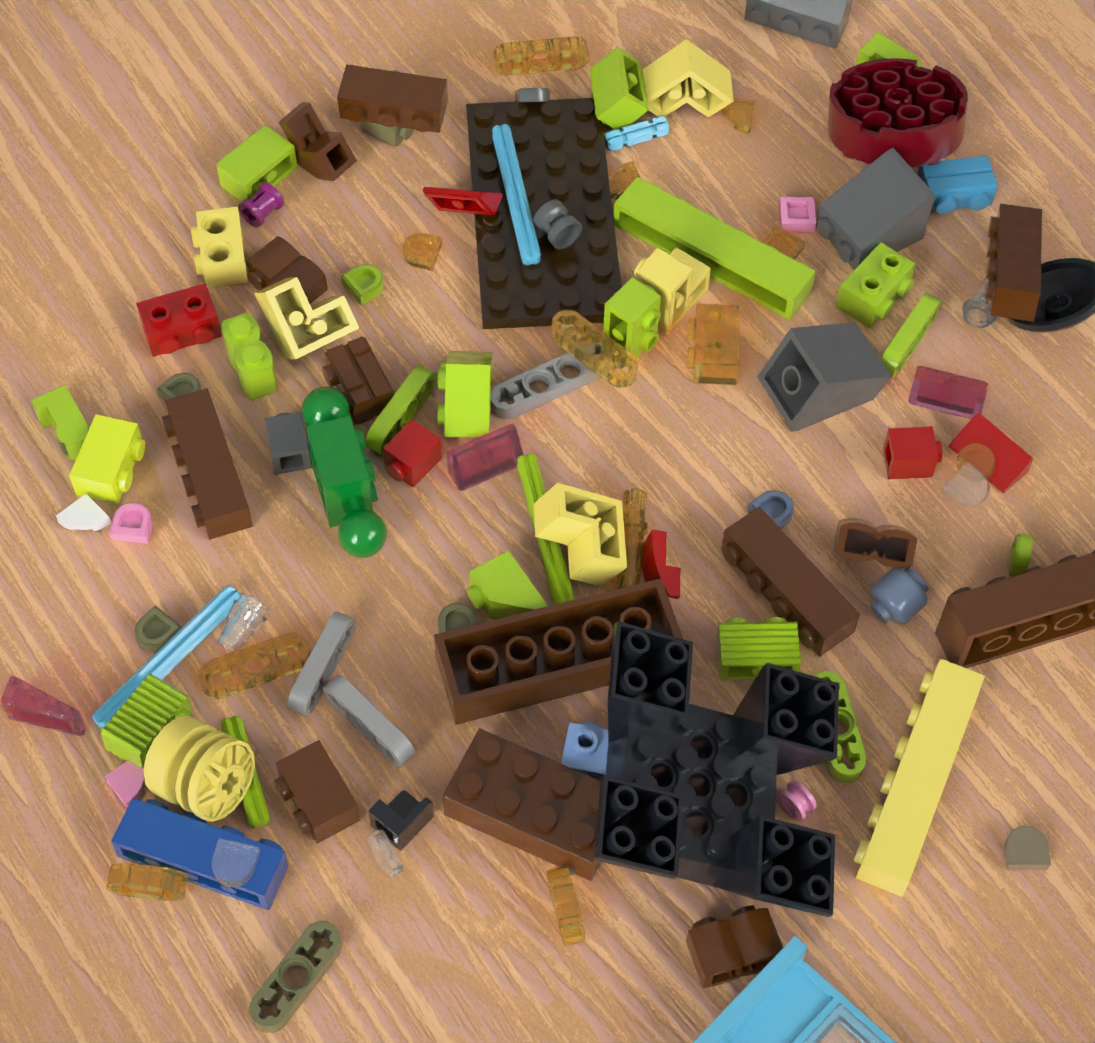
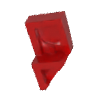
(655, 565)

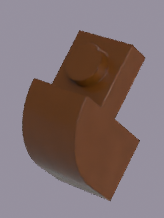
(317, 150)

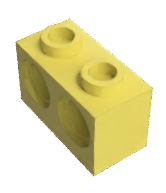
(221, 247)

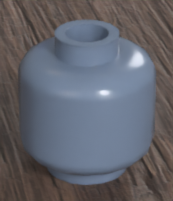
(898, 595)

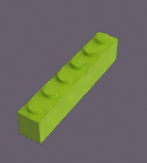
(733, 255)

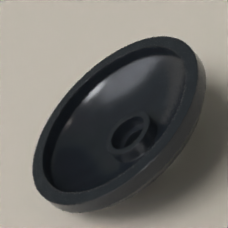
(1065, 296)

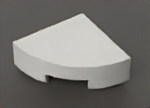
(83, 515)

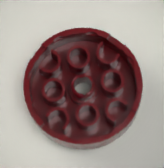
(897, 107)

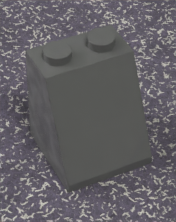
(876, 206)
(822, 373)

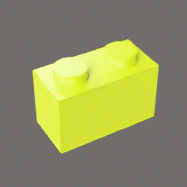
(107, 459)

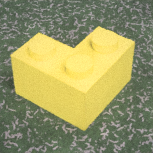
(688, 77)
(677, 280)
(301, 326)
(589, 527)

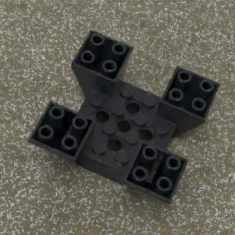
(697, 786)

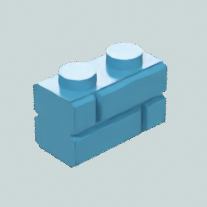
(960, 183)

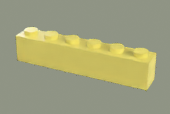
(920, 778)

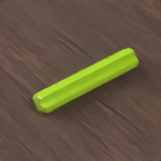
(254, 800)

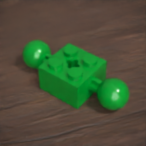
(343, 472)

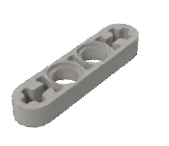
(548, 373)

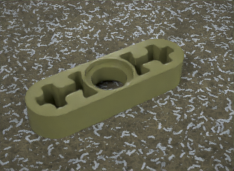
(268, 995)

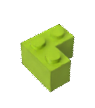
(468, 389)

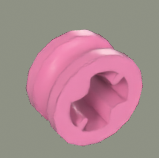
(796, 801)

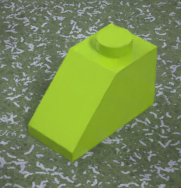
(502, 588)

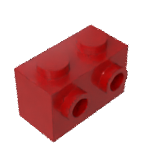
(179, 320)

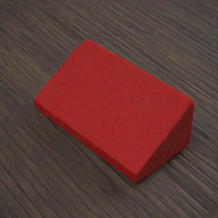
(463, 200)
(1011, 459)

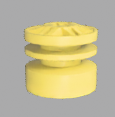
(199, 768)

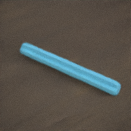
(516, 195)
(172, 652)

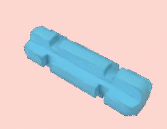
(636, 133)

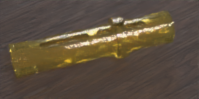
(635, 530)

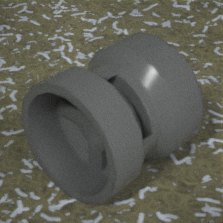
(559, 226)

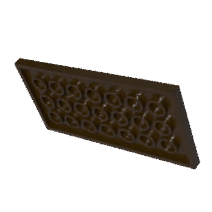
(559, 159)

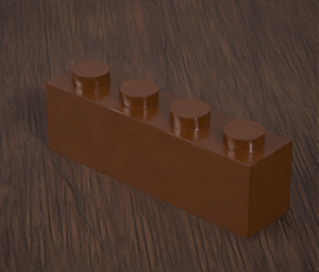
(1014, 262)
(208, 464)
(789, 581)

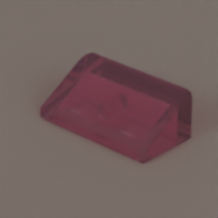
(947, 392)
(484, 457)

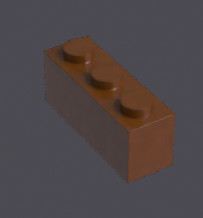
(392, 98)

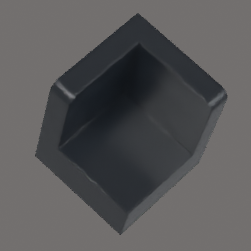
(401, 818)

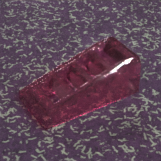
(35, 707)

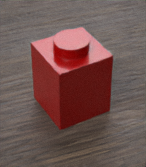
(911, 452)
(412, 453)

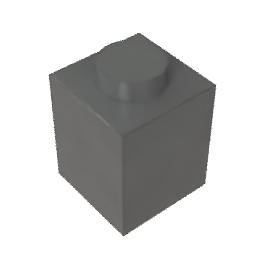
(288, 442)

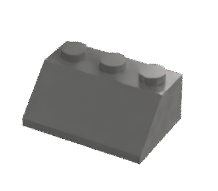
(809, 19)

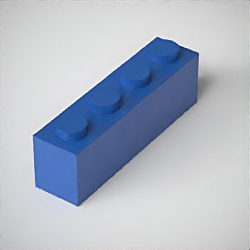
(186, 843)

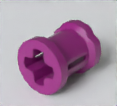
(261, 204)

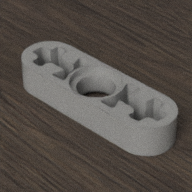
(321, 663)
(369, 721)

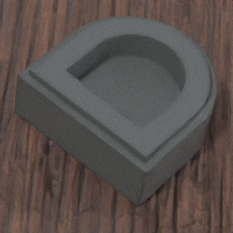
(528, 95)

